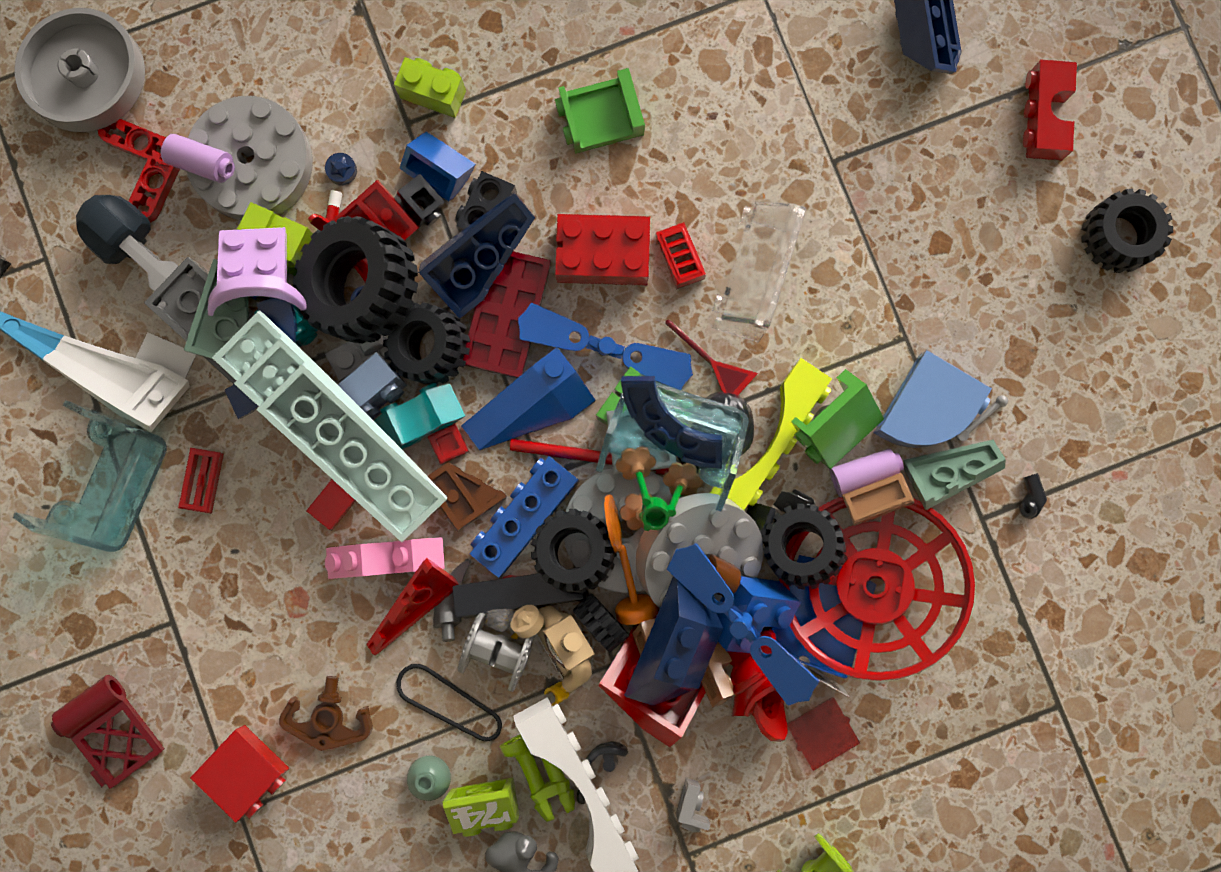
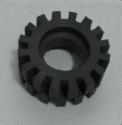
(600, 623)

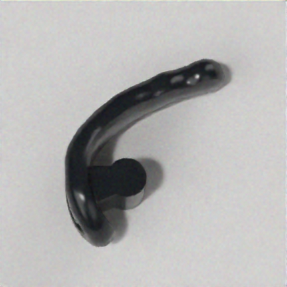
(609, 751)

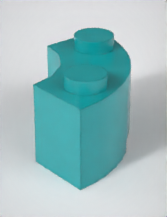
(420, 416)

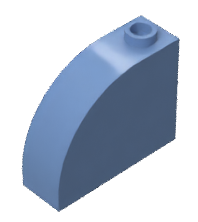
(932, 404)

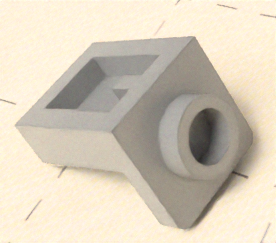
(691, 800)

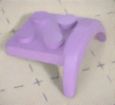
(253, 265)

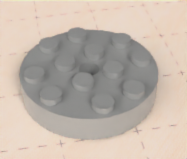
(79, 70)
(279, 148)
(591, 498)
(725, 534)

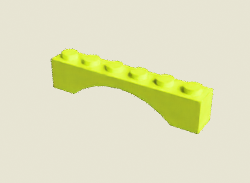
(798, 396)

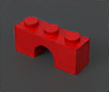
(1045, 133)

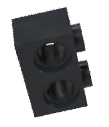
(476, 204)

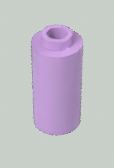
(197, 158)
(865, 471)

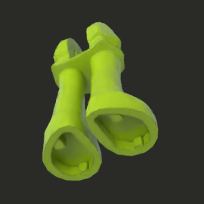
(539, 790)

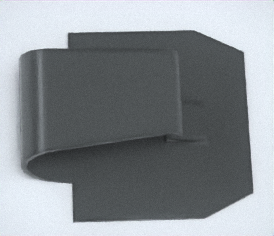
(793, 499)

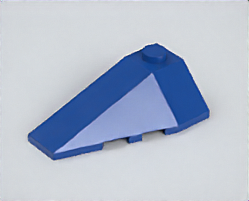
(536, 399)

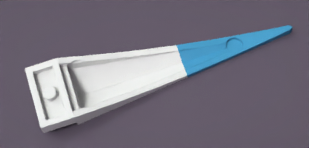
(120, 382)

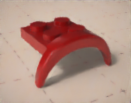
(377, 206)

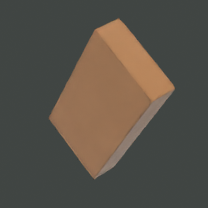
(878, 499)

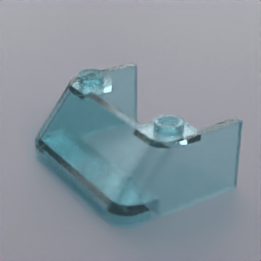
(696, 413)
(115, 488)

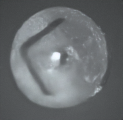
(499, 619)

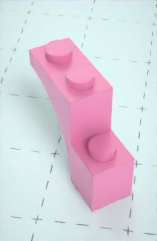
(382, 557)

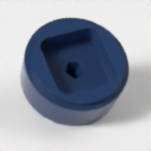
(341, 168)

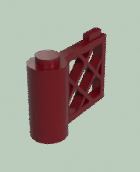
(88, 713)

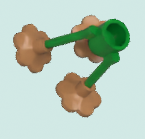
(644, 509)

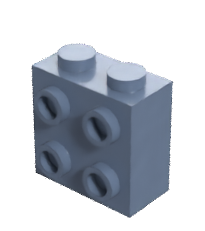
(373, 385)

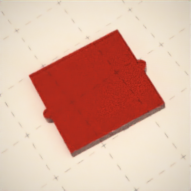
(823, 733)

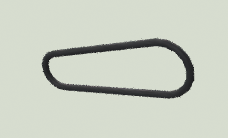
(441, 717)

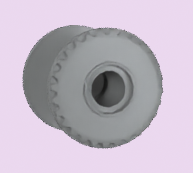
(495, 651)

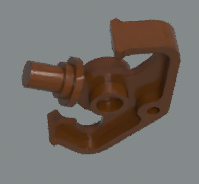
(326, 723)

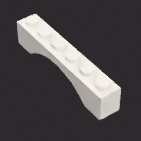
(546, 738)

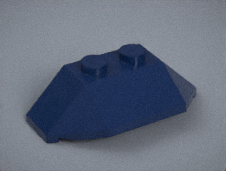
(929, 33)
(675, 648)

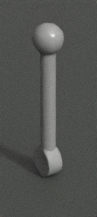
(1001, 401)

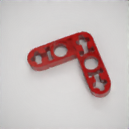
(153, 165)

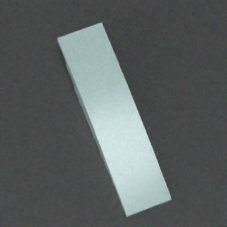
(328, 426)

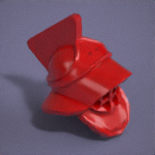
(757, 695)

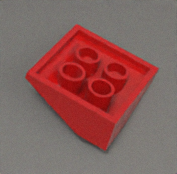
(663, 721)

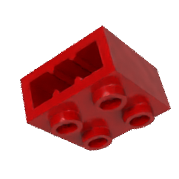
(240, 774)

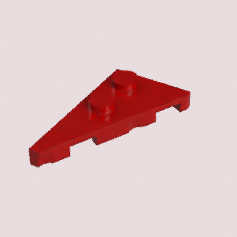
(422, 593)

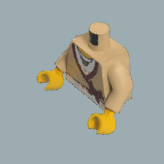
(566, 650)

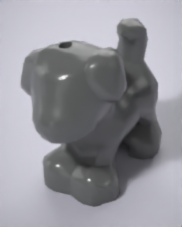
(515, 851)

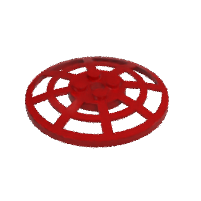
(895, 598)

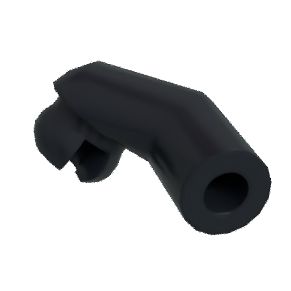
(1035, 497)

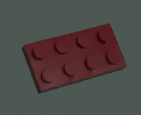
(495, 324)

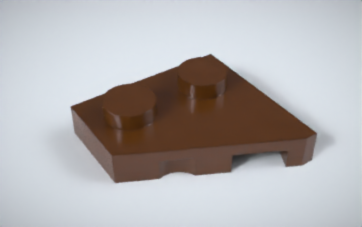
(465, 495)

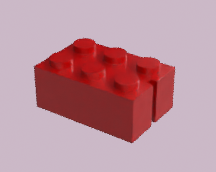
(602, 249)

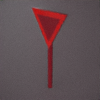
(729, 377)

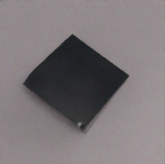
(761, 515)

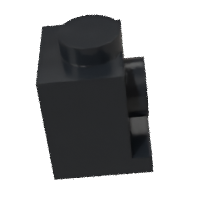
(420, 192)

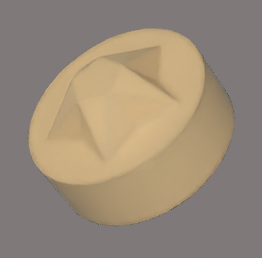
(527, 621)

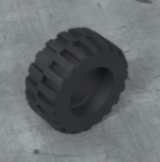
(325, 270)

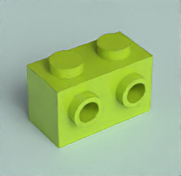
(430, 86)

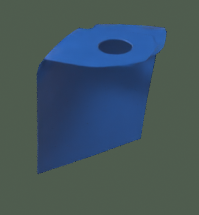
(822, 639)

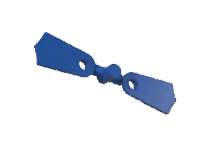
(553, 330)
(781, 668)

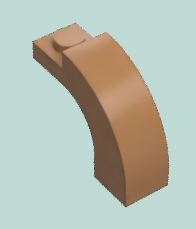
(715, 680)

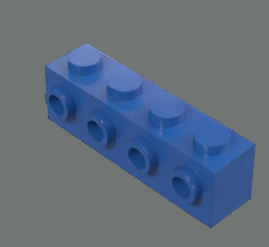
(517, 523)

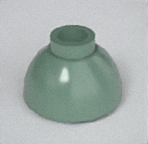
(428, 778)

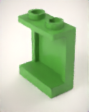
(601, 113)
(840, 423)

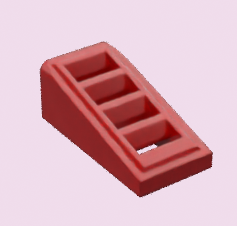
(689, 277)

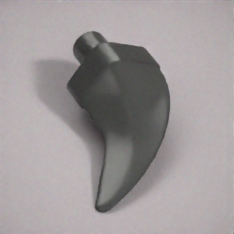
(444, 612)

